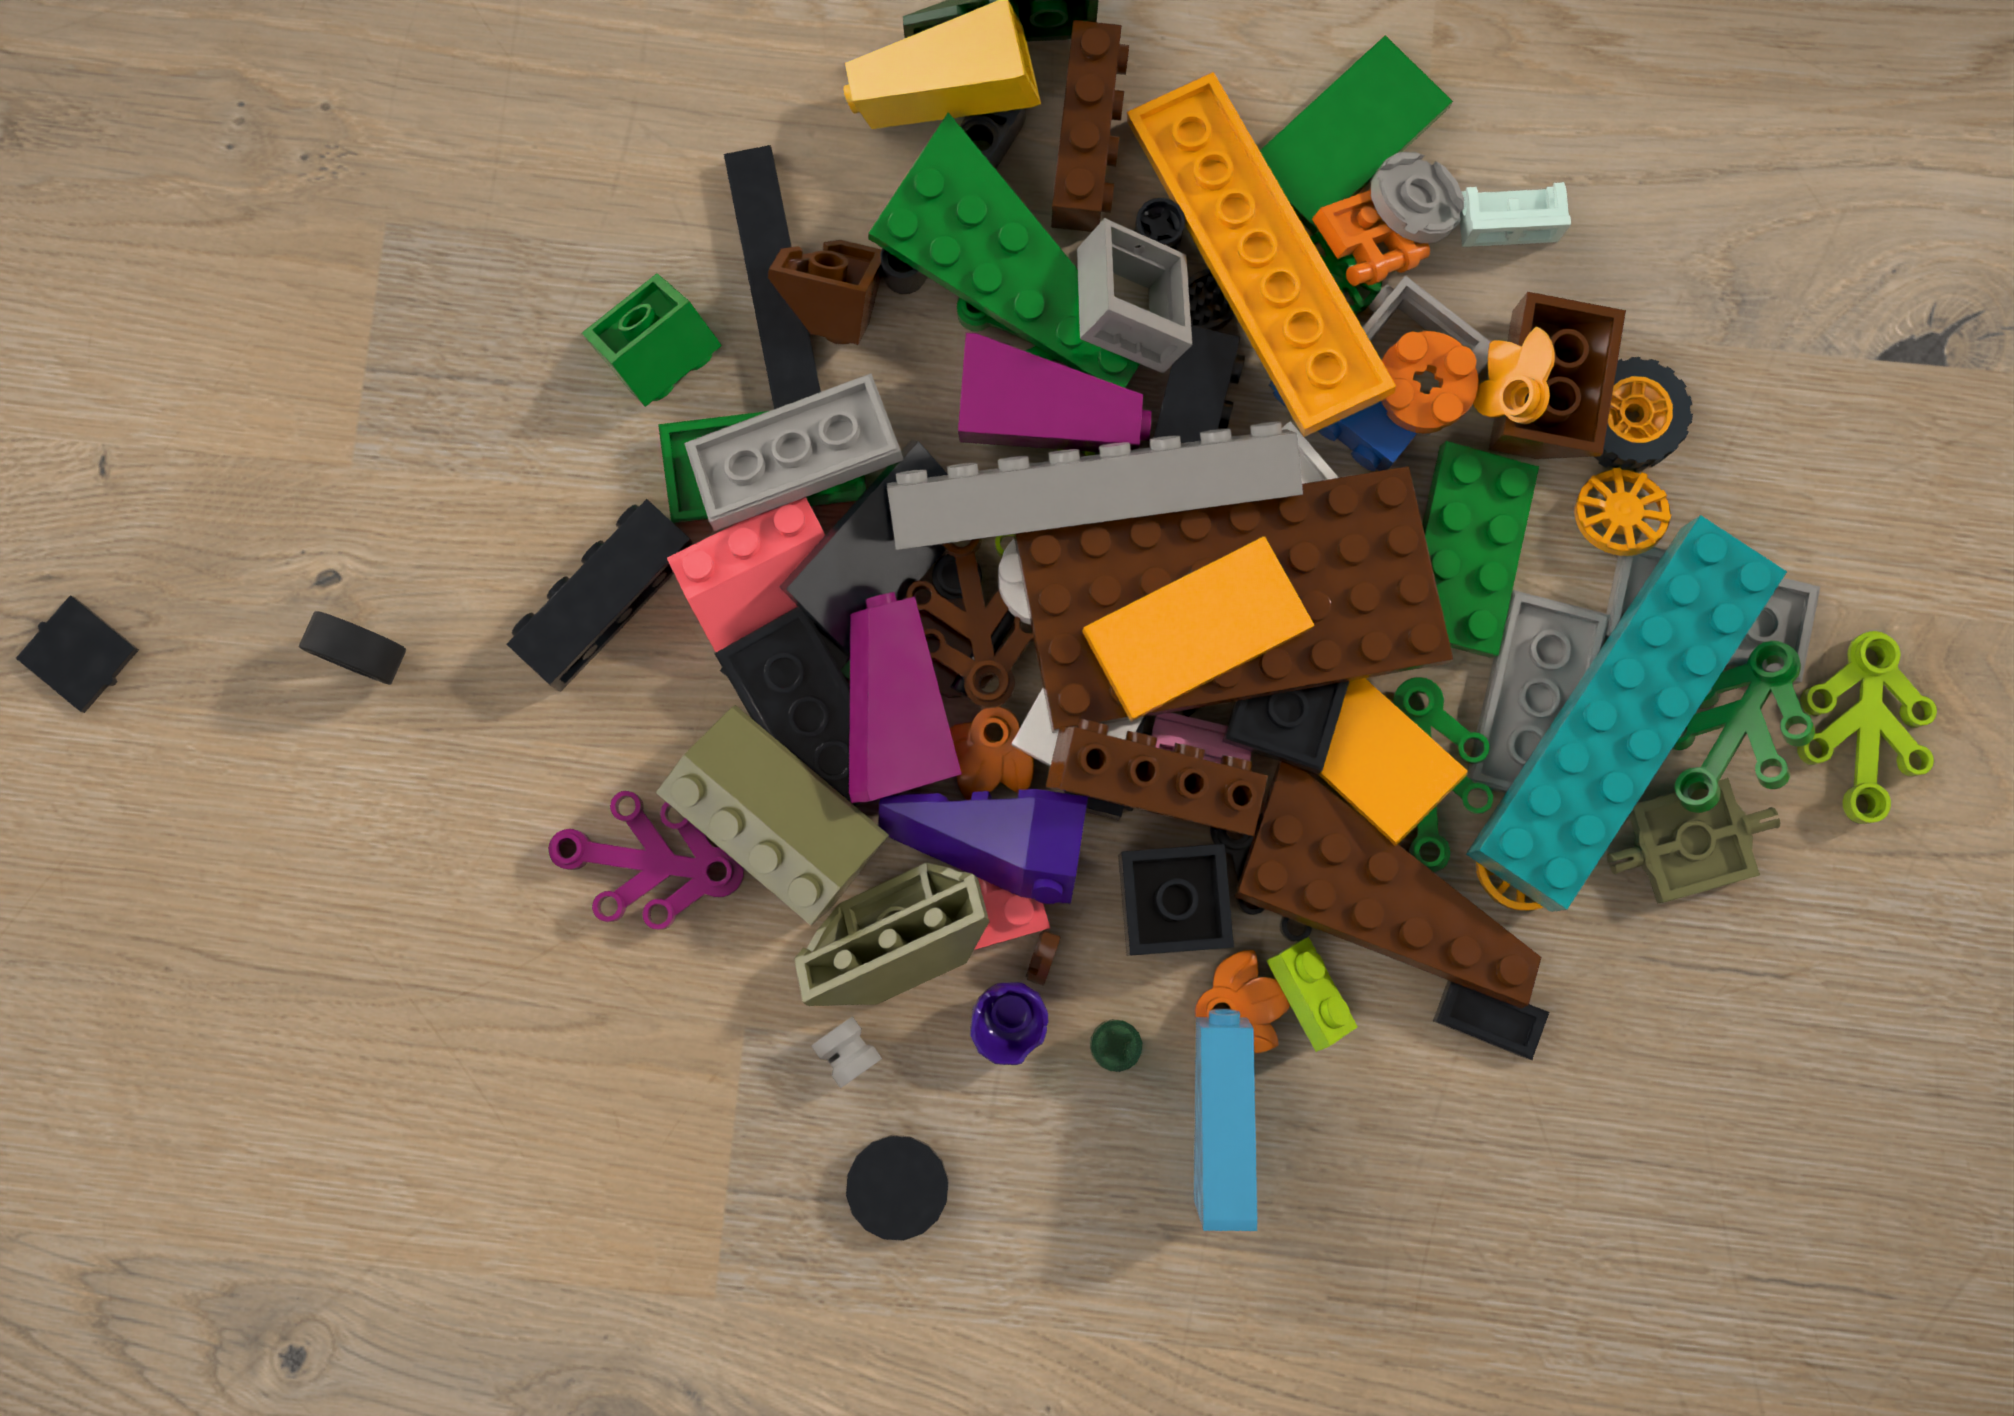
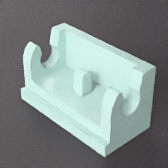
(1514, 216)

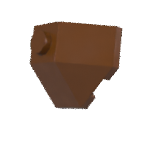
(830, 288)

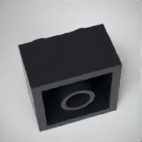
(1175, 899)

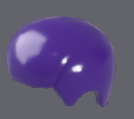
(1008, 1023)

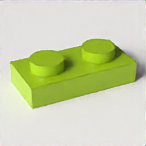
(1312, 994)

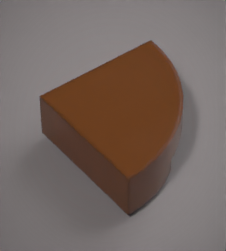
(1042, 958)

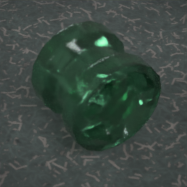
(1104, 1041)

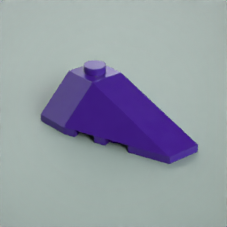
(1013, 843)

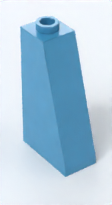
(1225, 1123)

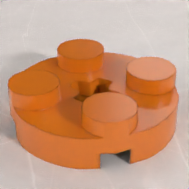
(1451, 365)

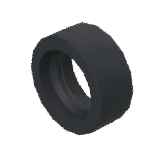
(352, 647)

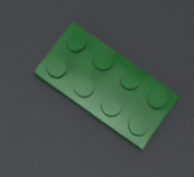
(1475, 540)

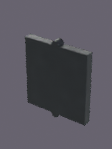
(77, 654)

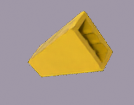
(957, 67)

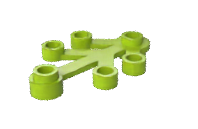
(1870, 720)

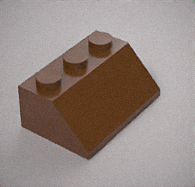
(1580, 383)

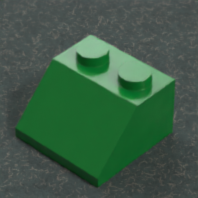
(652, 339)

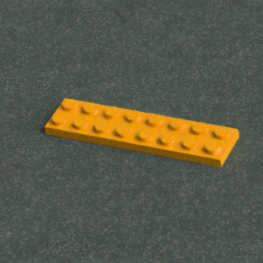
(1260, 255)

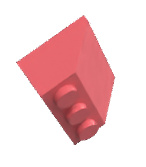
(738, 572)

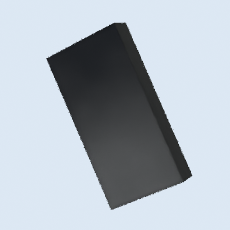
(1491, 1020)

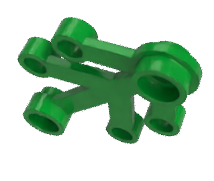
(1745, 718)
(1445, 724)

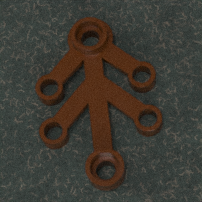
(978, 626)

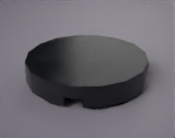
(897, 1187)

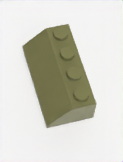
(772, 814)

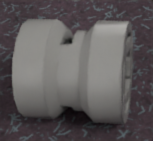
(846, 1052)

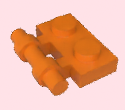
(1355, 229)

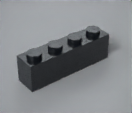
(600, 595)

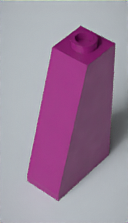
(1042, 404)
(895, 704)

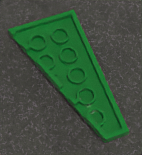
(984, 245)

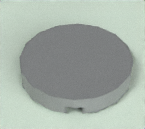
(1417, 197)

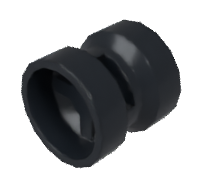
(1161, 219)

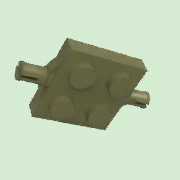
(1693, 850)

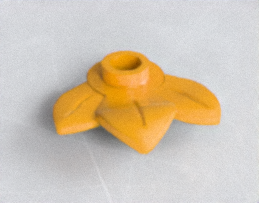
(1514, 374)

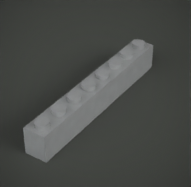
(1094, 487)

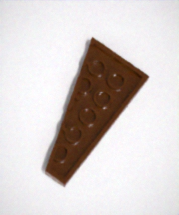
(1344, 877)

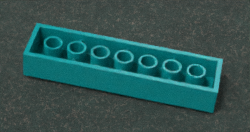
(1626, 714)

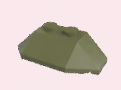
(893, 938)

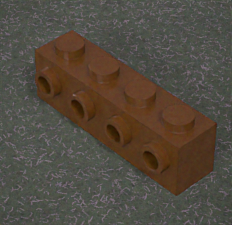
(1086, 126)
(1157, 779)

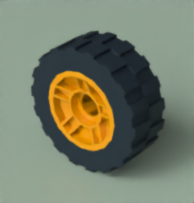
(1662, 420)

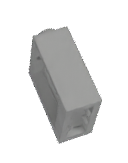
(1428, 314)
(1144, 336)

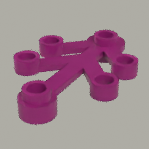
(655, 862)

